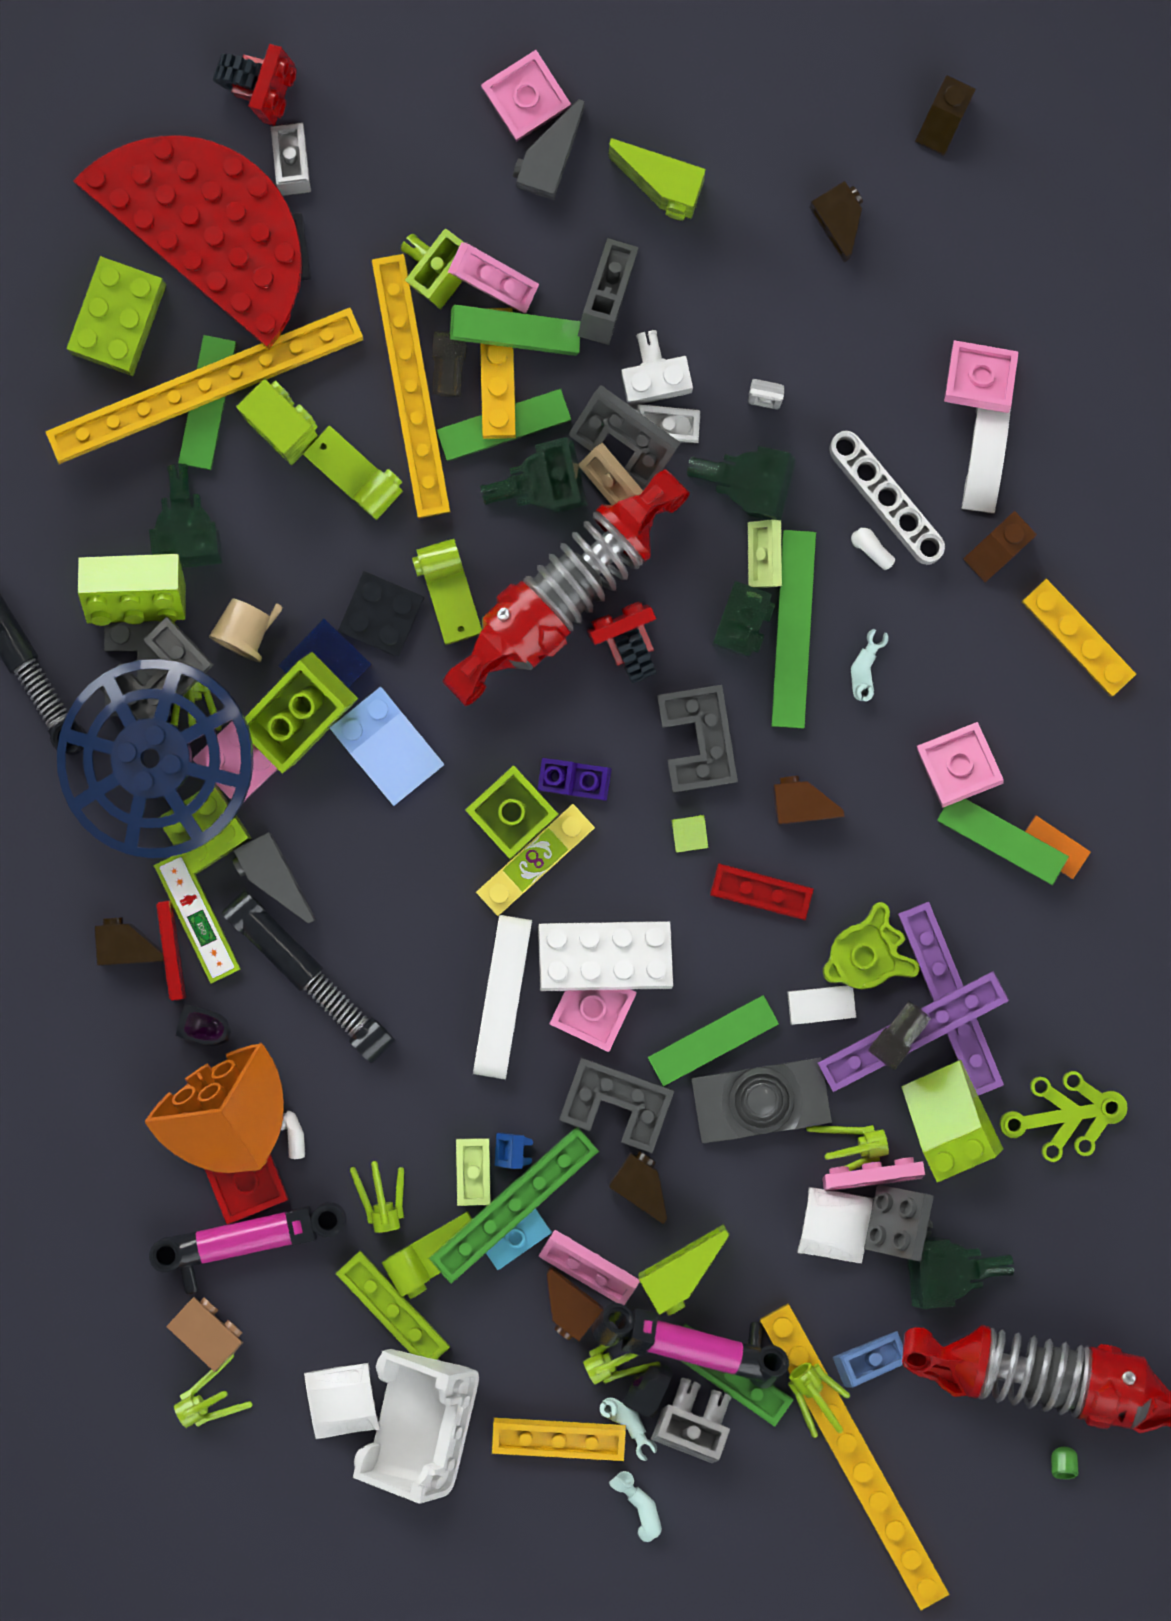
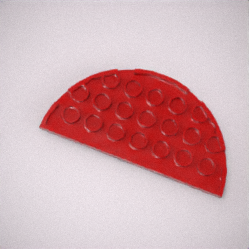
(209, 220)

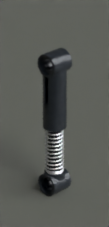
(20, 659)
(304, 973)

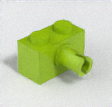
(431, 273)

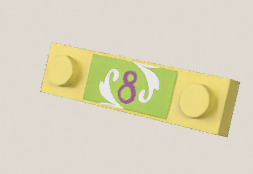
(535, 860)

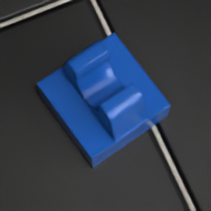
(510, 1150)

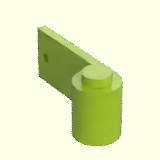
(354, 473)
(448, 590)
(411, 1267)

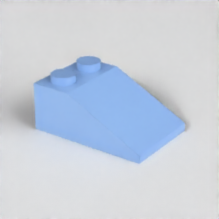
(387, 746)

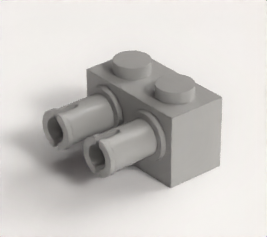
(689, 1433)

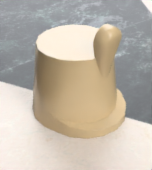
(243, 628)

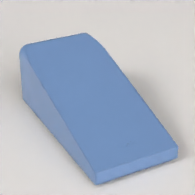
(869, 1360)

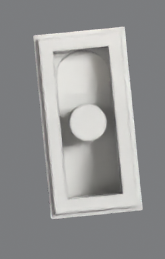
(766, 394)
(677, 422)
(821, 1004)

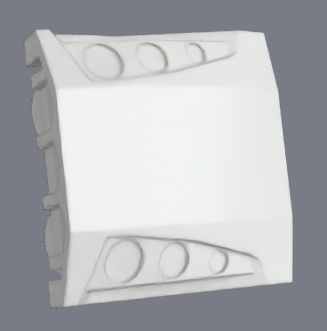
(835, 1225)
(341, 1400)

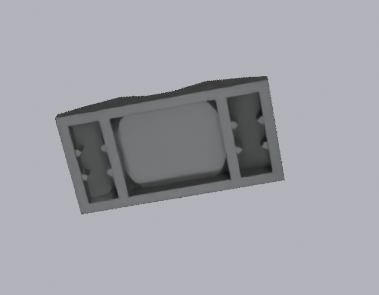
(761, 1100)

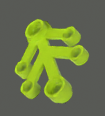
(1069, 1115)

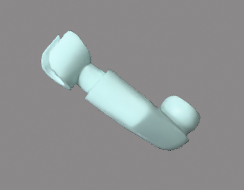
(861, 671)
(621, 1414)
(647, 1510)

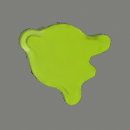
(868, 953)

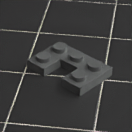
(611, 415)
(128, 638)
(169, 644)
(716, 758)
(645, 1100)

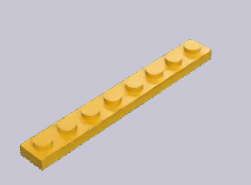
(411, 386)

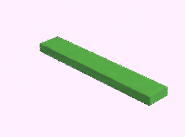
(793, 629)
(513, 1205)

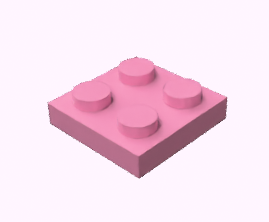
(526, 95)
(981, 376)
(231, 761)
(960, 764)
(593, 1014)

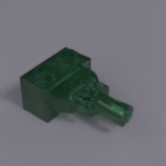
(548, 477)
(756, 481)
(185, 528)
(743, 619)
(946, 1272)

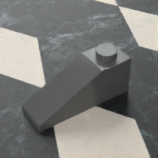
(547, 157)
(607, 291)
(269, 871)

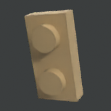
(609, 475)

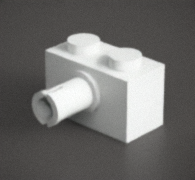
(656, 376)

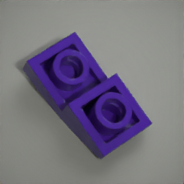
(574, 779)

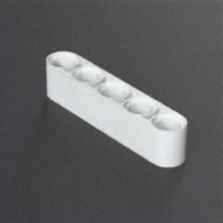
(883, 481)
(502, 997)

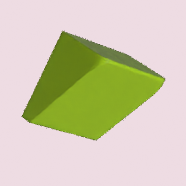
(689, 833)

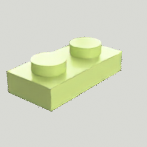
(764, 554)
(473, 1171)

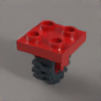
(258, 80)
(627, 639)

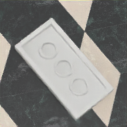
(605, 956)

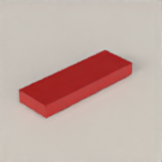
(761, 891)
(171, 950)

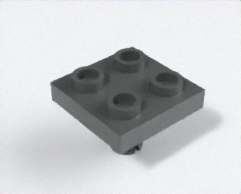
(899, 1222)

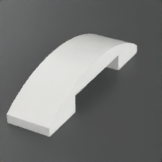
(986, 460)

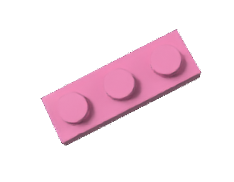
(493, 278)
(873, 1174)
(589, 1268)

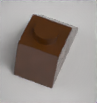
(999, 546)
(802, 802)
(570, 1306)

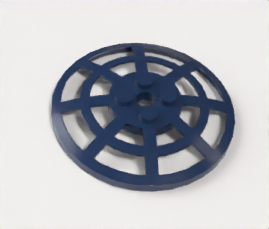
(174, 761)

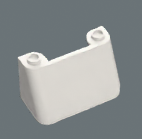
(420, 1426)

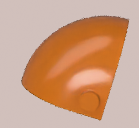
(224, 1114)

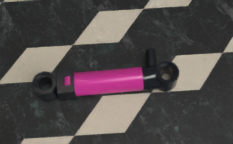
(243, 1238)
(644, 1333)

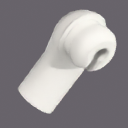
(868, 542)
(296, 1142)

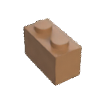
(205, 1333)

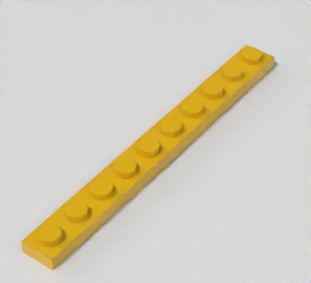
(203, 386)
(860, 1467)

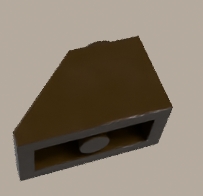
(945, 115)
(839, 216)
(123, 944)
(641, 1185)

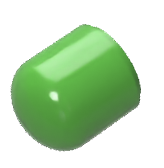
(1064, 1463)

